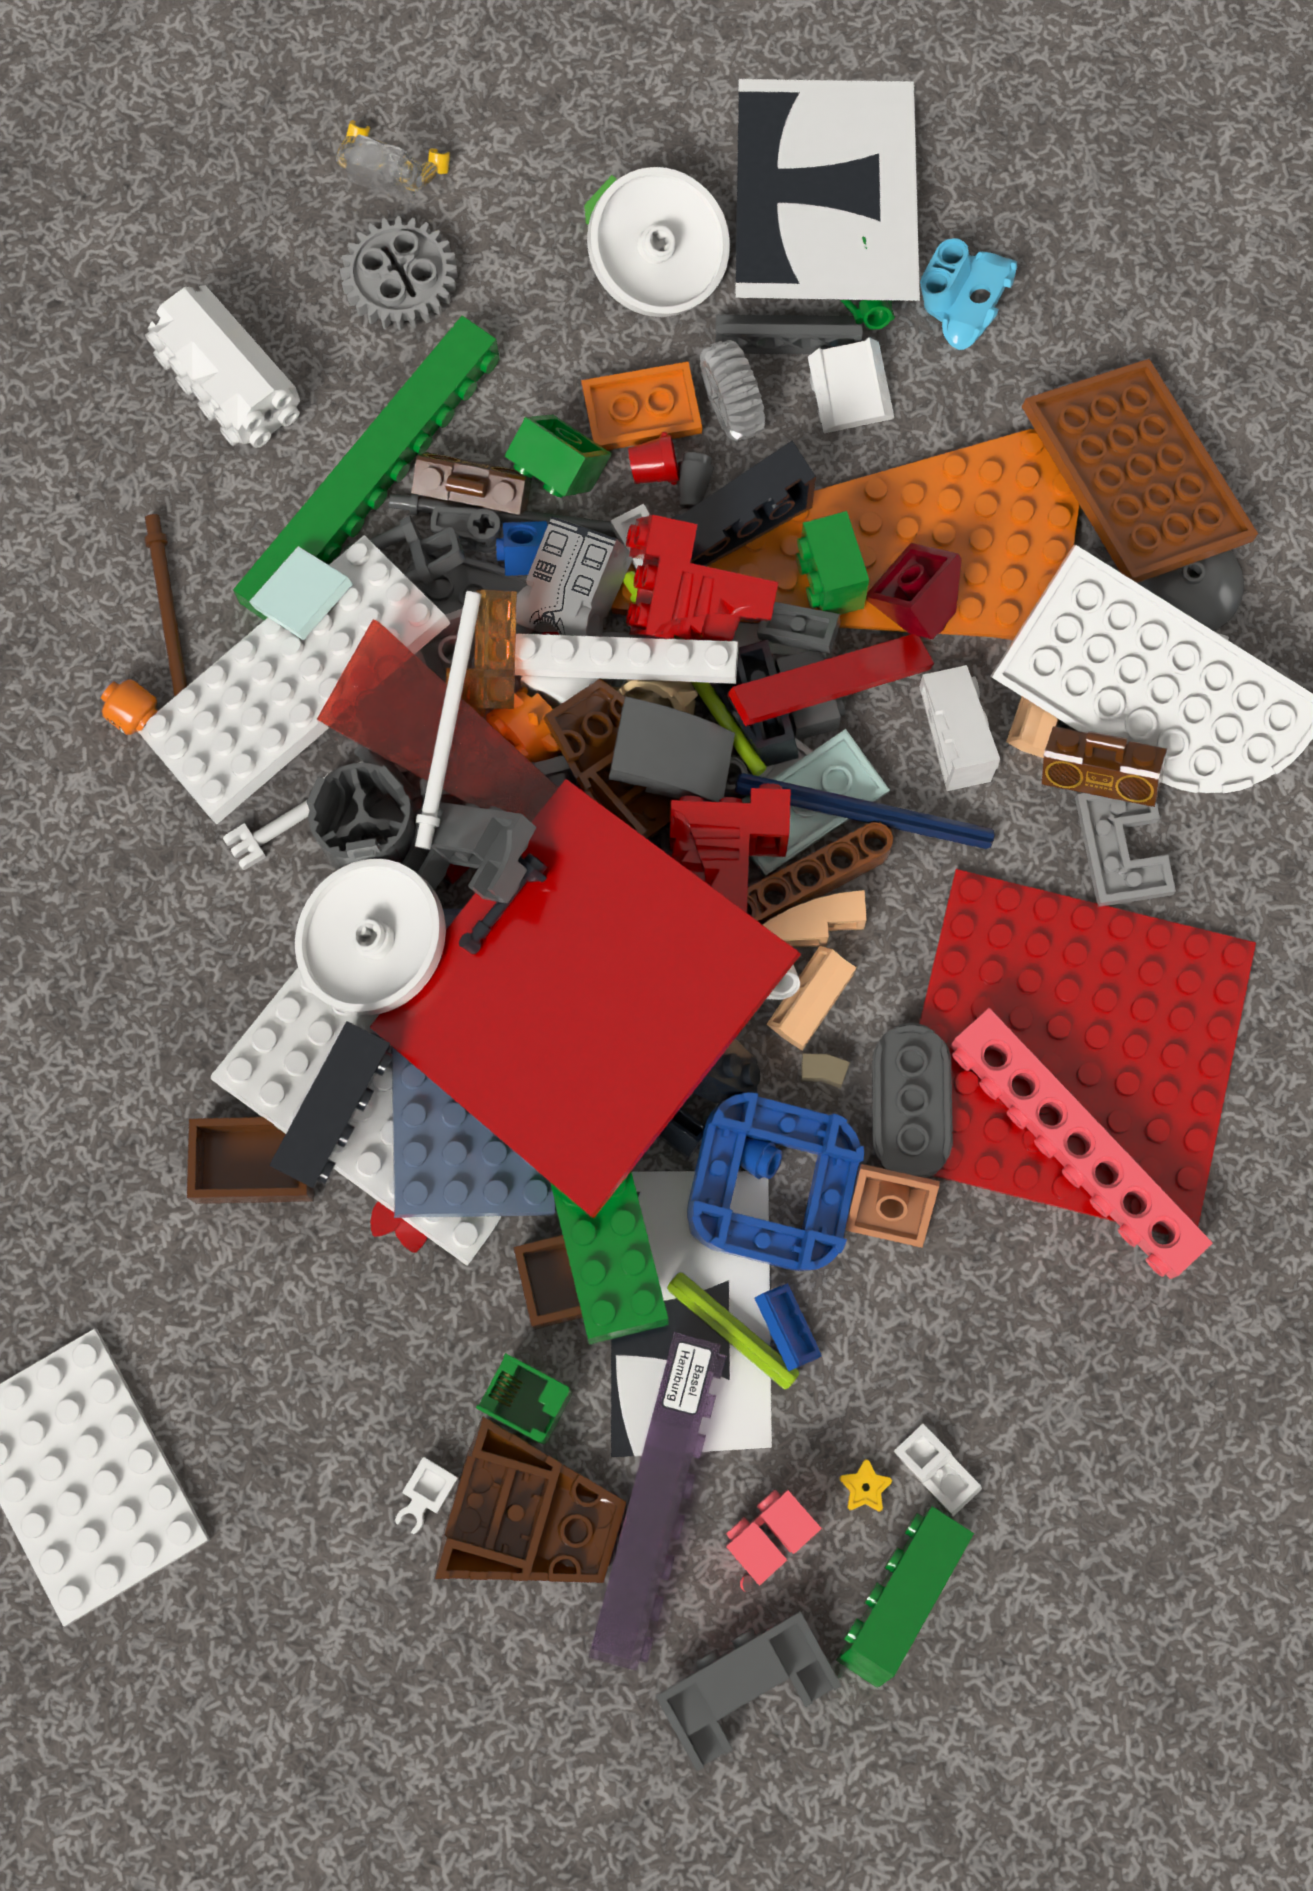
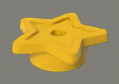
(854, 1484)

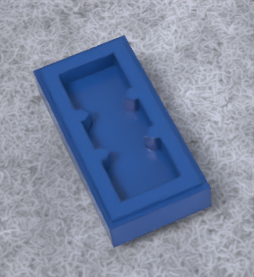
(788, 1327)

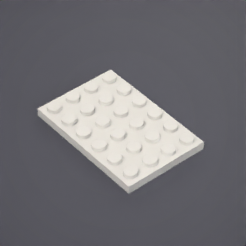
(88, 1480)

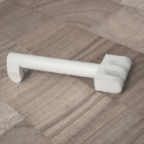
(253, 841)

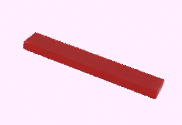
(830, 679)

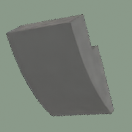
(671, 752)

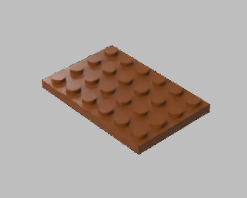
(1139, 471)

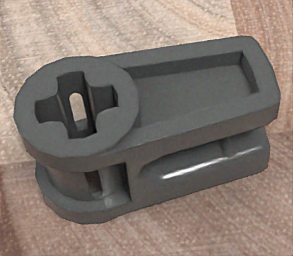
(468, 526)

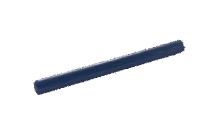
(875, 812)

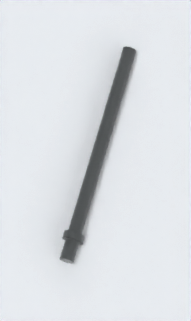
(417, 504)

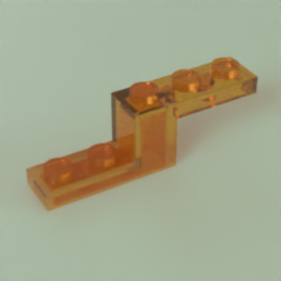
(493, 675)

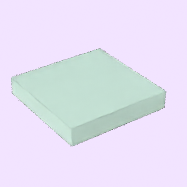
(301, 593)

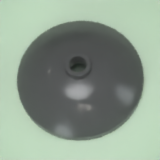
(1210, 597)

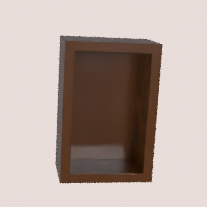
(232, 1163)
(547, 1282)

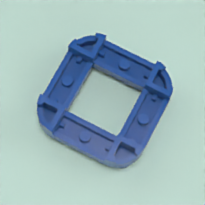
(829, 1195)

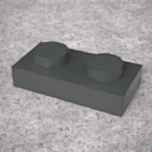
(800, 628)

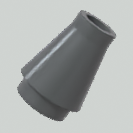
(694, 478)

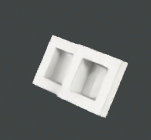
(938, 1470)

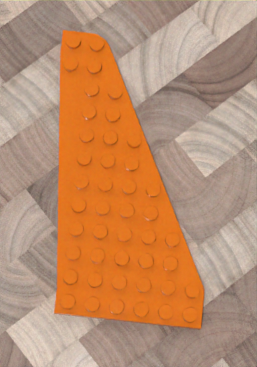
(988, 502)

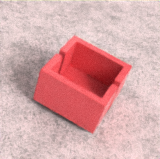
(786, 1520)

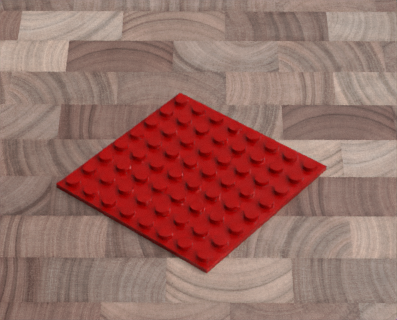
(588, 999)
(1116, 1007)

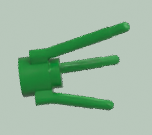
(872, 313)

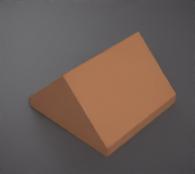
(891, 1205)

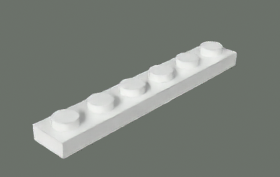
(626, 658)

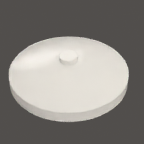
(658, 242)
(370, 937)

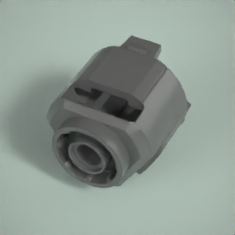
(356, 803)

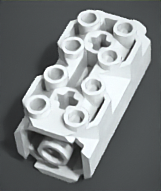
(222, 367)

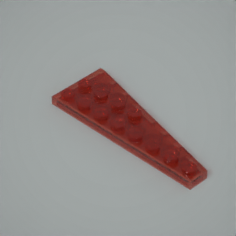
(395, 710)

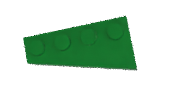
(905, 1597)

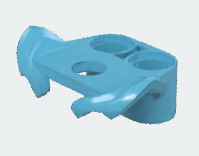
(960, 317)

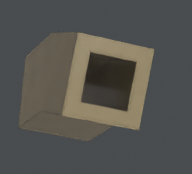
(823, 1069)

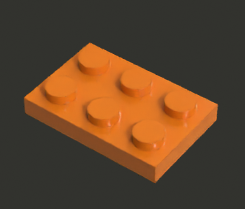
(641, 405)

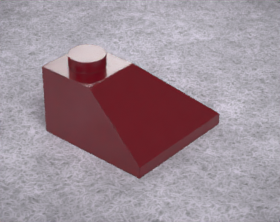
(919, 590)

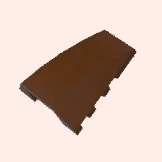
(586, 735)
(526, 1516)

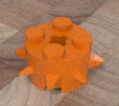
(526, 727)

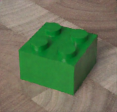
(557, 455)
(832, 565)

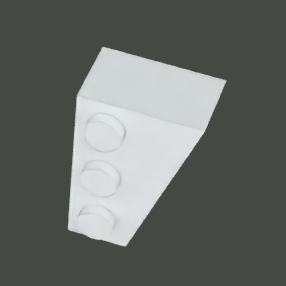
(959, 728)

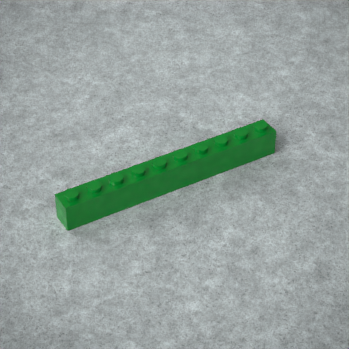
(380, 454)

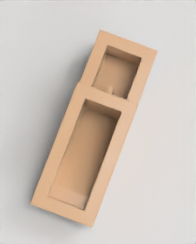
(810, 922)

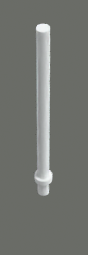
(428, 818)

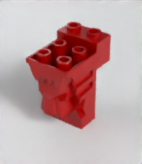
(684, 597)
(721, 835)

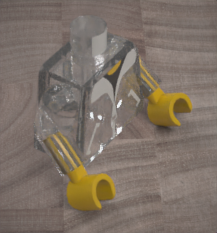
(387, 166)

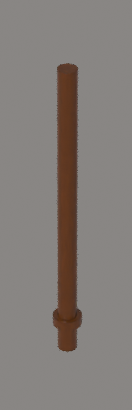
(156, 542)

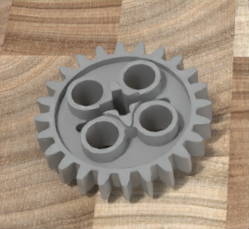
(370, 287)

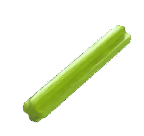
(732, 1330)

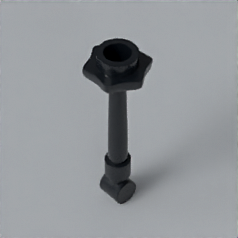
(534, 873)

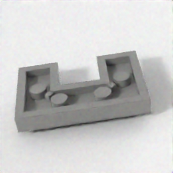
(1112, 873)

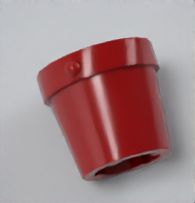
(654, 461)

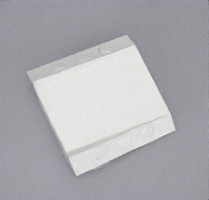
(850, 385)

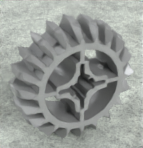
(732, 390)

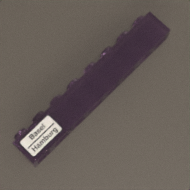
(655, 1502)

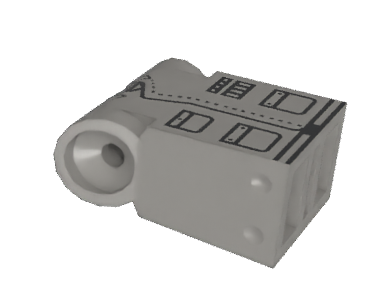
(572, 581)

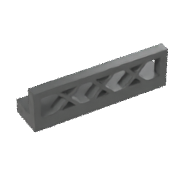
(787, 332)

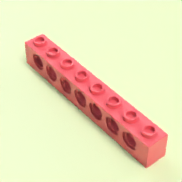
(1185, 1238)

